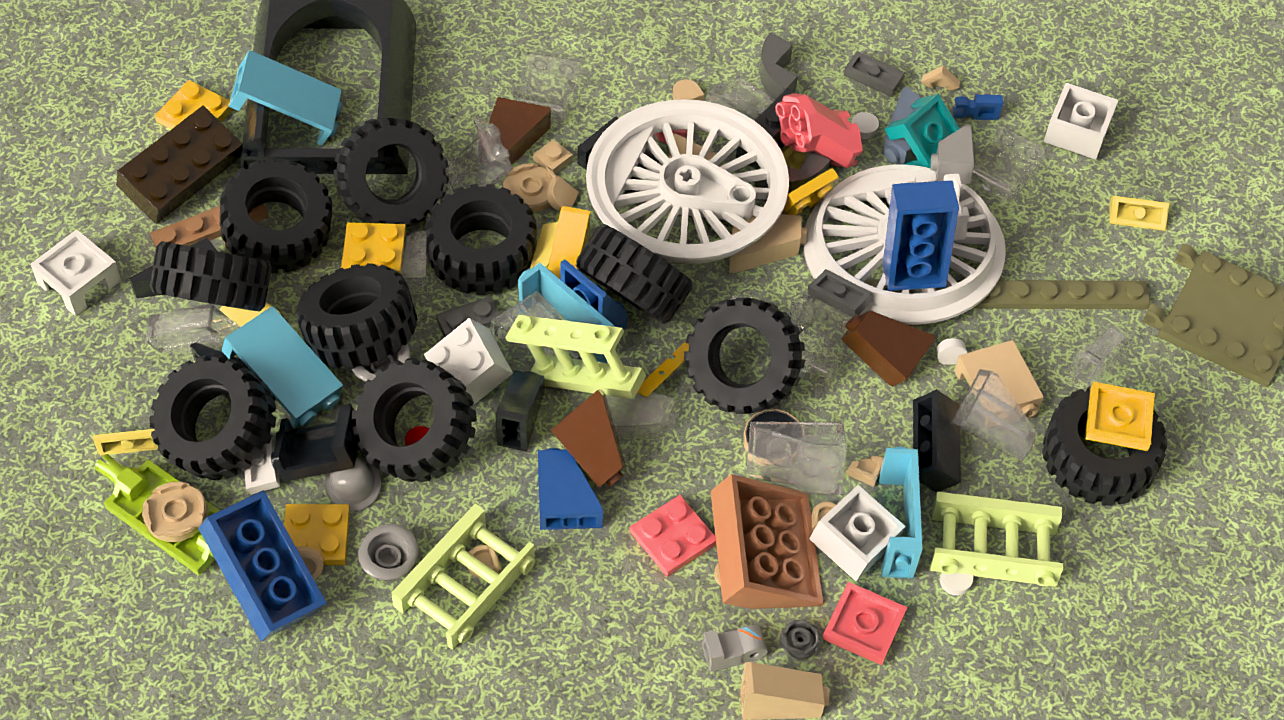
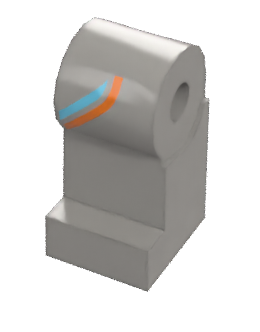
(733, 647)

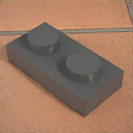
(874, 73)
(840, 293)
(481, 311)

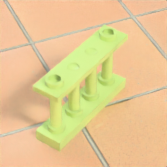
(577, 374)
(1003, 514)
(452, 548)

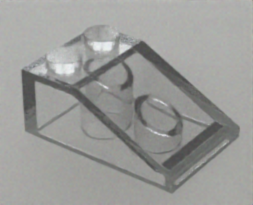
(798, 455)

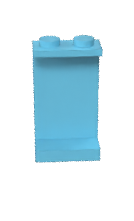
(287, 92)
(561, 297)
(285, 365)
(903, 553)

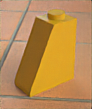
(570, 237)

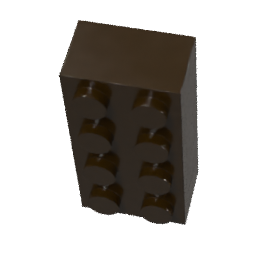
(179, 164)

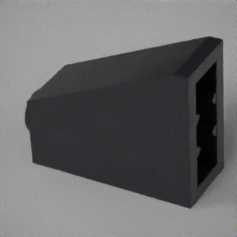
(519, 410)

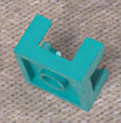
(924, 128)

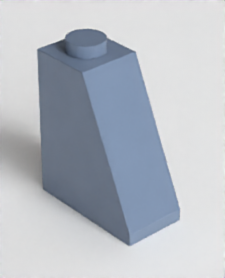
(898, 150)

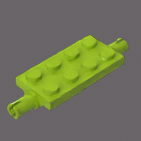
(127, 502)

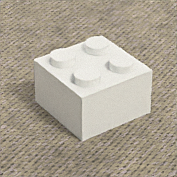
(1080, 121)
(472, 358)
(856, 532)

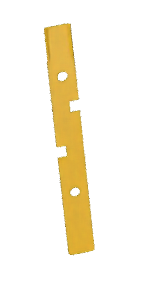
(667, 367)

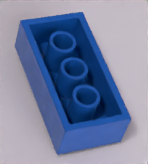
(920, 235)
(262, 565)

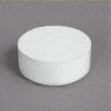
(867, 124)
(949, 351)
(956, 583)

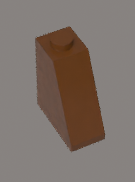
(520, 124)
(886, 345)
(593, 439)

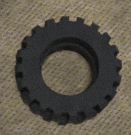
(429, 171)
(282, 184)
(481, 210)
(634, 273)
(210, 276)
(357, 315)
(705, 355)
(185, 397)
(384, 400)
(1093, 475)

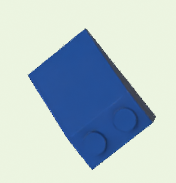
(593, 295)

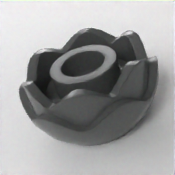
(800, 630)

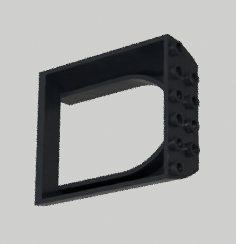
(393, 30)

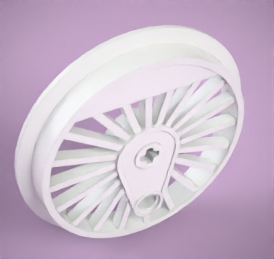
(687, 181)
(910, 305)

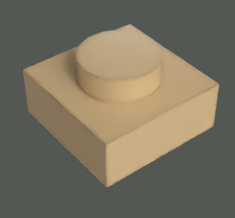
(553, 156)

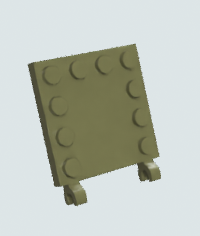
(1225, 316)

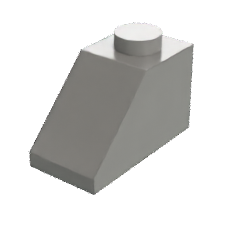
(955, 156)

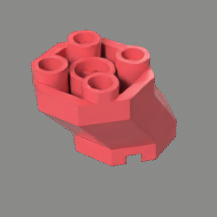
(816, 128)

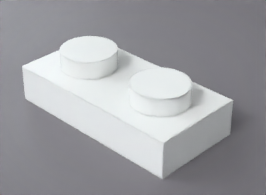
(262, 474)

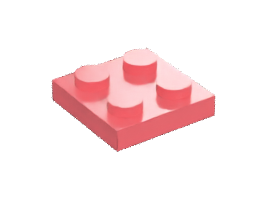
(673, 535)
(864, 623)

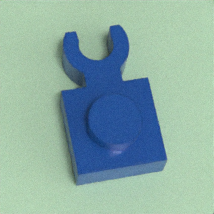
(981, 108)

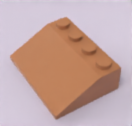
(765, 545)

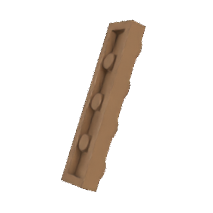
(199, 227)

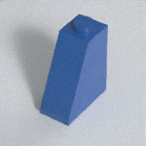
(565, 494)

